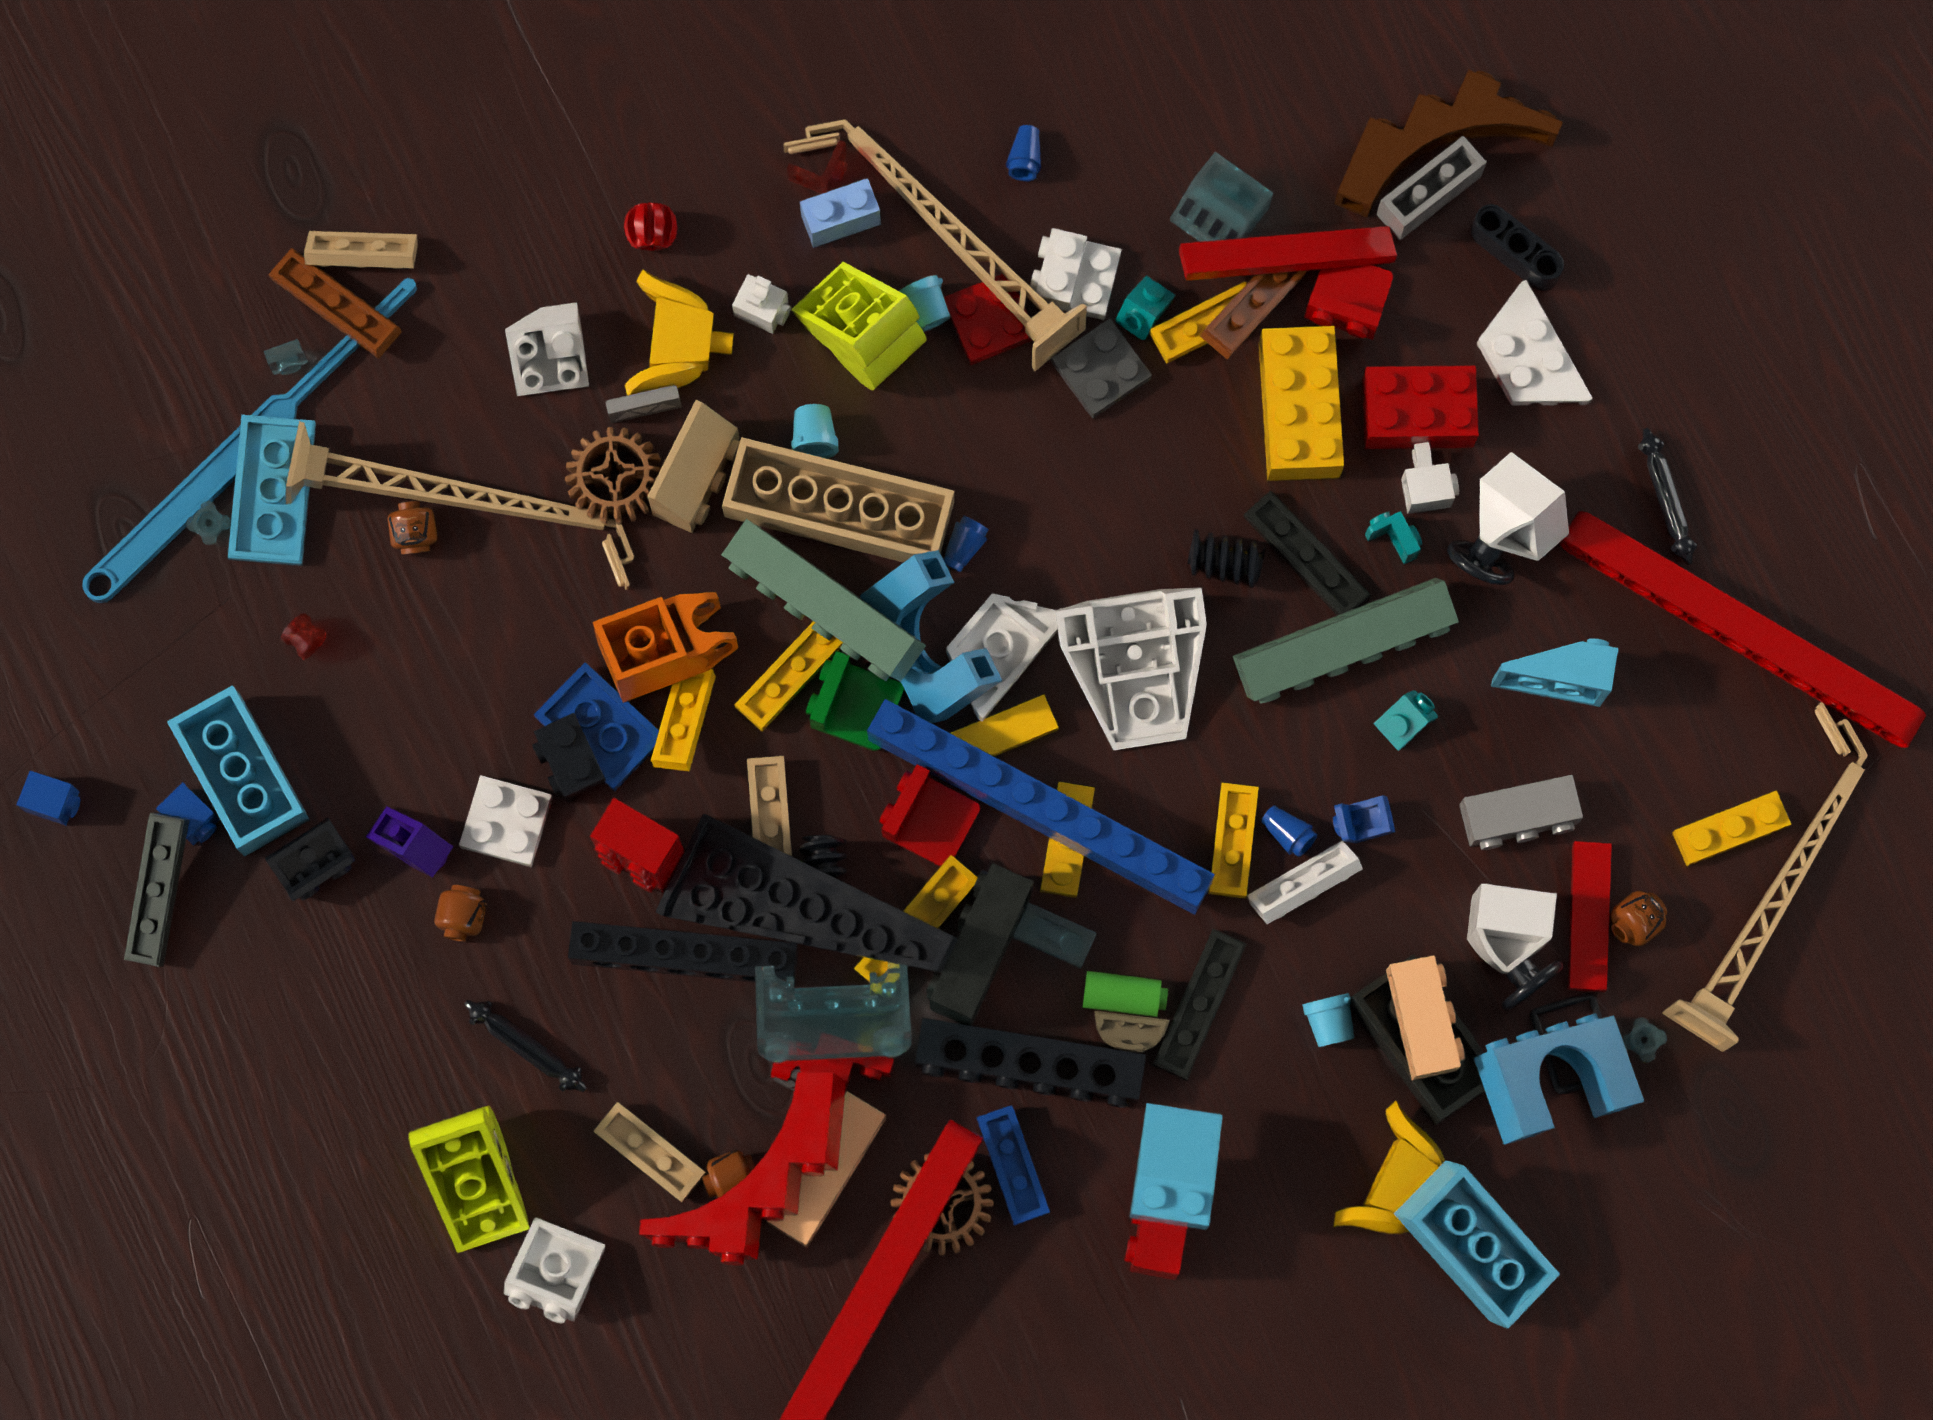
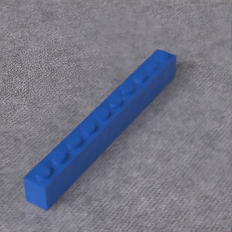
(1040, 807)

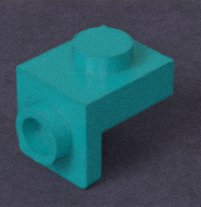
(1144, 307)
(1404, 537)
(1406, 718)

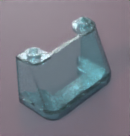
(832, 1019)

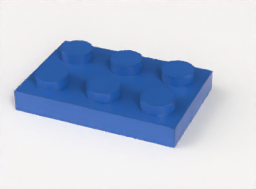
(613, 729)

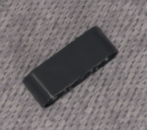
(1511, 231)

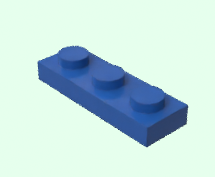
(1013, 1165)

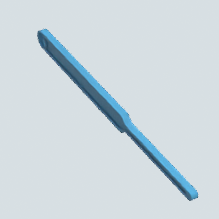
(216, 471)

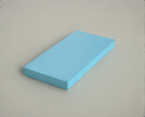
(261, 521)

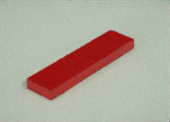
(1589, 916)

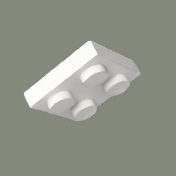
(505, 821)

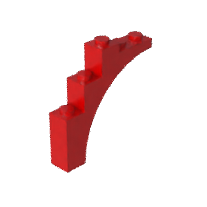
(804, 1146)

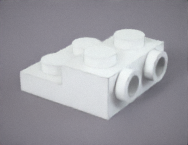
(1076, 272)
(553, 1271)

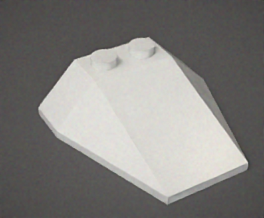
(1137, 661)

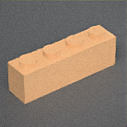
(819, 1193)

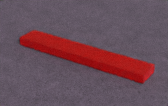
(1287, 253)

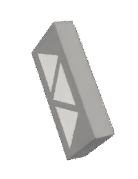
(643, 404)

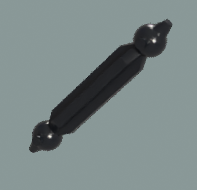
(1667, 496)
(525, 1045)

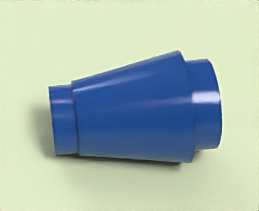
(1025, 157)
(964, 543)
(1289, 831)

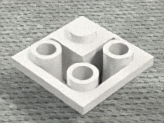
(548, 350)

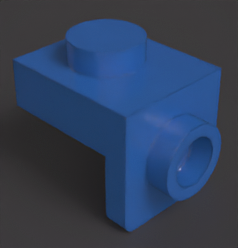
(1363, 820)

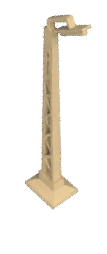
(1048, 329)
(309, 468)
(1708, 1014)

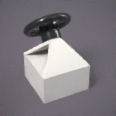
(1517, 515)
(1510, 928)

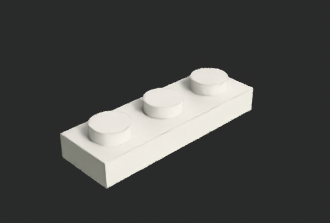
(1304, 882)

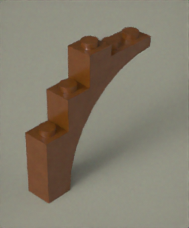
(1431, 124)

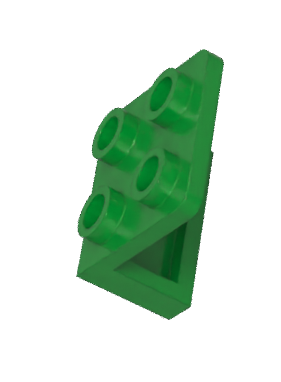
(850, 700)

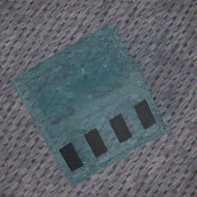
(1221, 202)

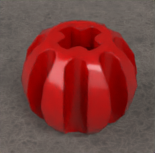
(650, 226)

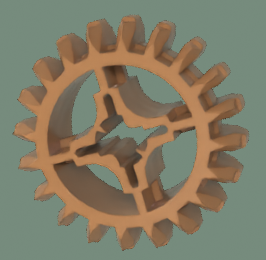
(601, 475)
(952, 1234)

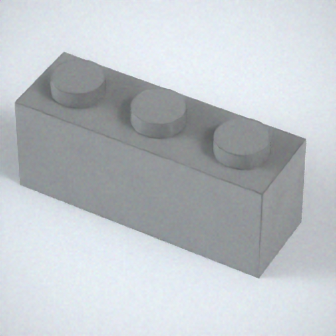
(1431, 188)
(1521, 812)

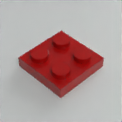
(984, 322)

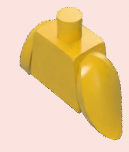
(679, 339)
(1404, 1170)

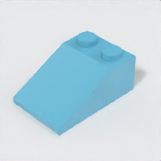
(1568, 673)
(1176, 1166)

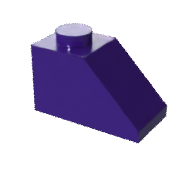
(410, 841)

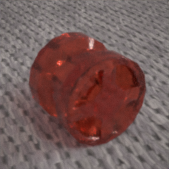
(303, 636)

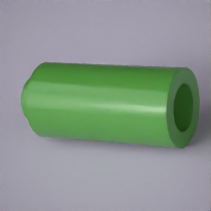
(1124, 994)

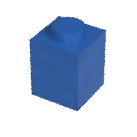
(49, 798)
(187, 805)

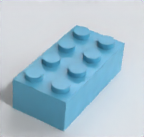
(238, 770)
(1477, 1244)

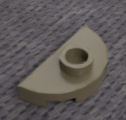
(1130, 1032)

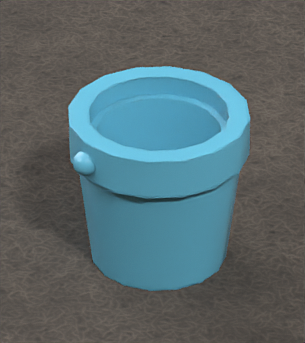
(928, 301)
(814, 431)
(1330, 1019)

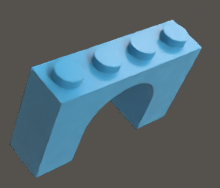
(932, 689)
(1592, 1050)

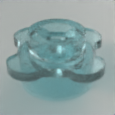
(208, 512)
(1643, 1029)

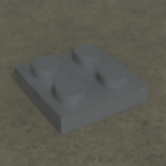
(1101, 368)

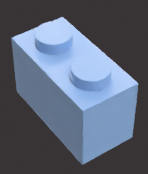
(840, 212)

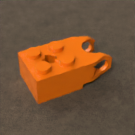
(661, 643)

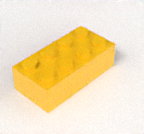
(1301, 403)

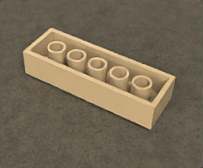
(836, 502)

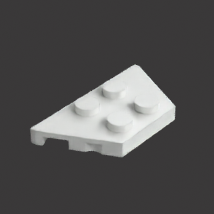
(1529, 355)
(1013, 636)

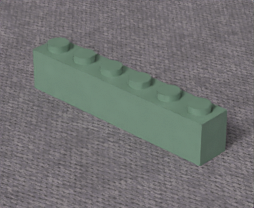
(823, 600)
(1345, 640)

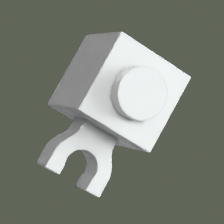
(761, 304)
(1428, 485)

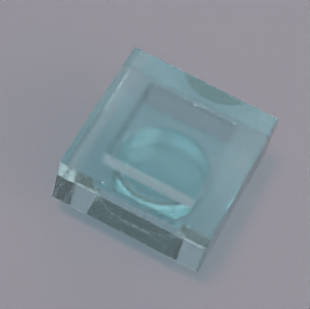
(286, 357)

